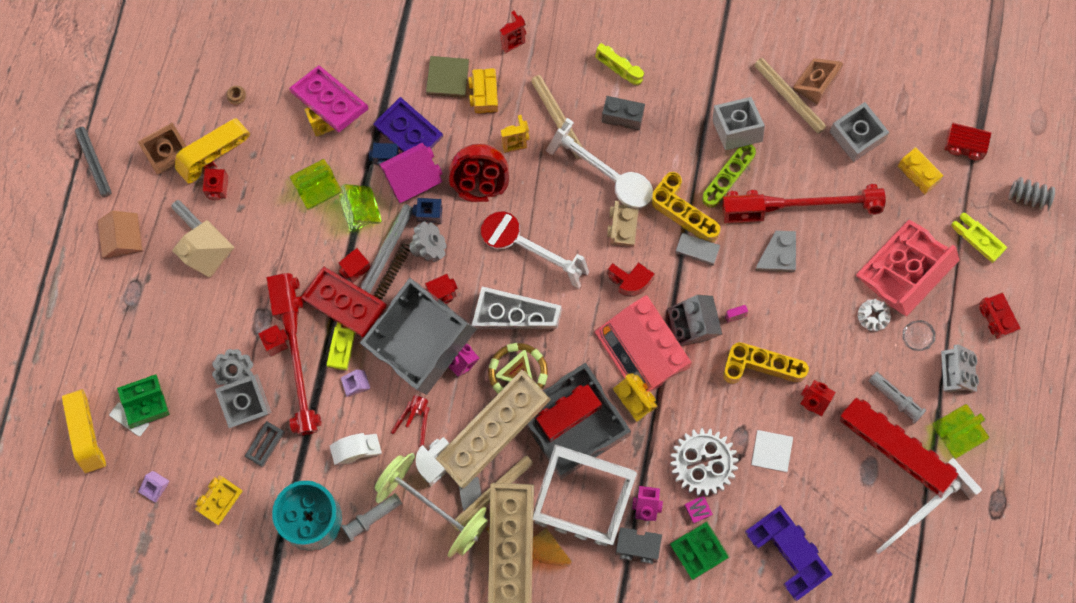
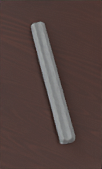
(386, 248)

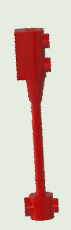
(754, 205)
(286, 307)

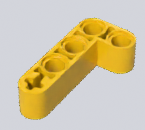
(208, 148)
(688, 211)
(766, 367)
(82, 432)

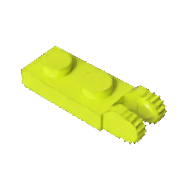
(619, 64)
(979, 238)
(340, 348)

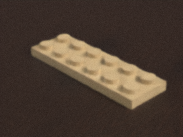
(493, 429)
(511, 543)

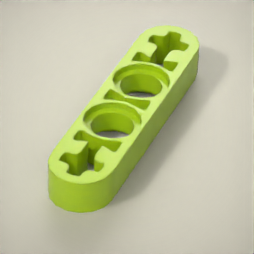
(731, 176)

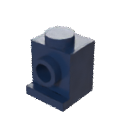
(383, 152)
(430, 204)

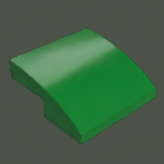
(143, 401)
(700, 550)

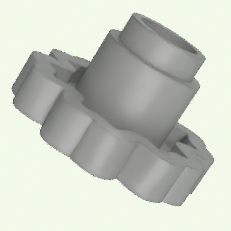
(428, 242)
(231, 358)

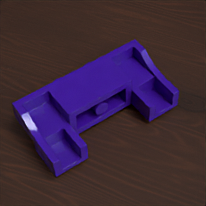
(794, 548)

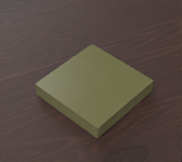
(447, 76)

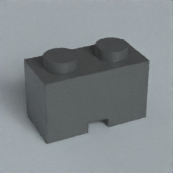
(623, 112)
(637, 546)

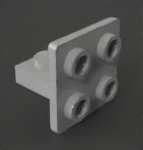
(959, 369)

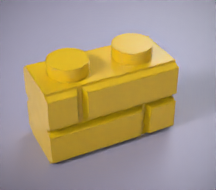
(484, 90)
(920, 171)

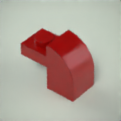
(633, 283)

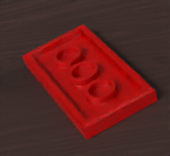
(343, 302)

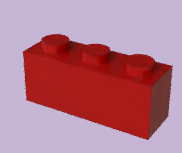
(568, 412)

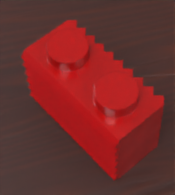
(967, 141)

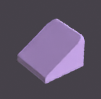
(355, 382)
(153, 486)

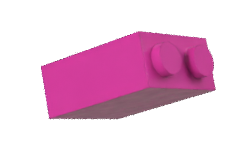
(412, 172)

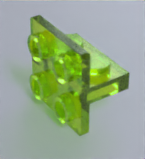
(316, 184)
(359, 206)
(961, 431)

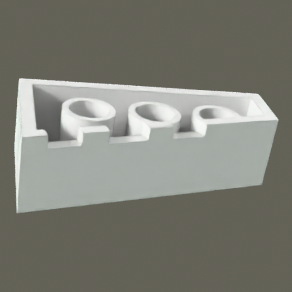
(511, 311)

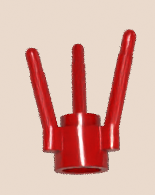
(416, 407)

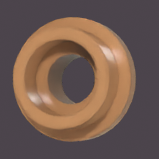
(236, 90)

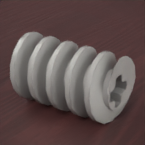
(1034, 193)

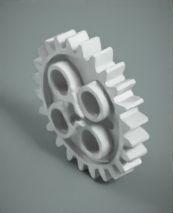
(697, 444)

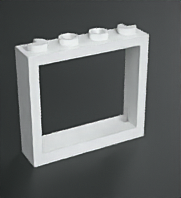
(580, 531)

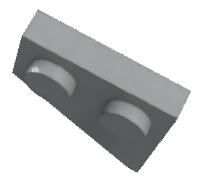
(780, 253)

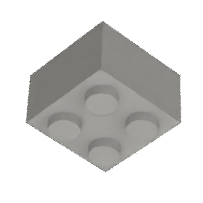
(738, 123)
(859, 131)
(243, 401)

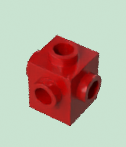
(817, 397)

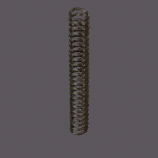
(389, 271)

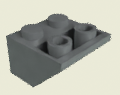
(695, 320)

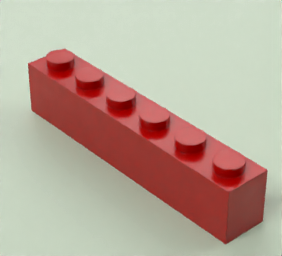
(899, 447)

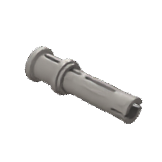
(904, 403)
(363, 522)

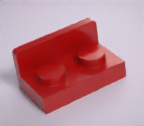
(513, 33)
(999, 316)

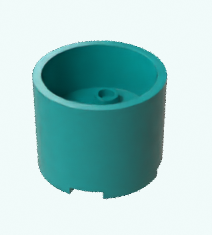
(291, 510)

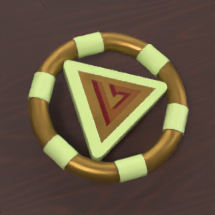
(519, 363)

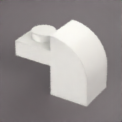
(355, 447)
(426, 463)

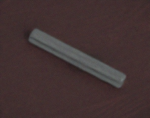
(93, 161)

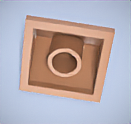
(818, 79)
(162, 147)
(119, 234)

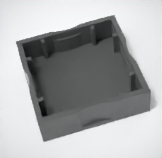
(418, 336)
(590, 436)

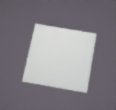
(772, 450)

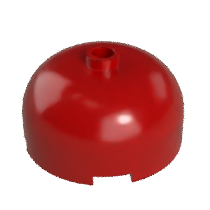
(479, 163)

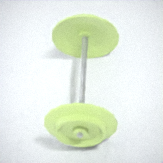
(393, 476)

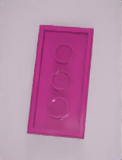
(329, 98)

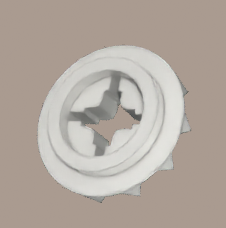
(872, 323)

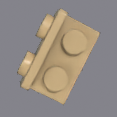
(624, 225)

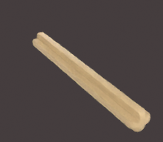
(790, 96)
(552, 107)
(484, 500)

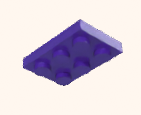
(407, 127)

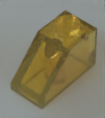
(548, 551)

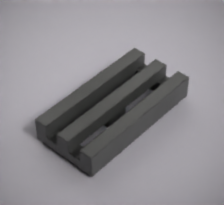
(267, 425)

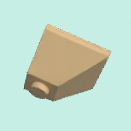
(203, 248)

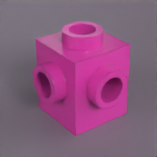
(464, 361)
(647, 503)

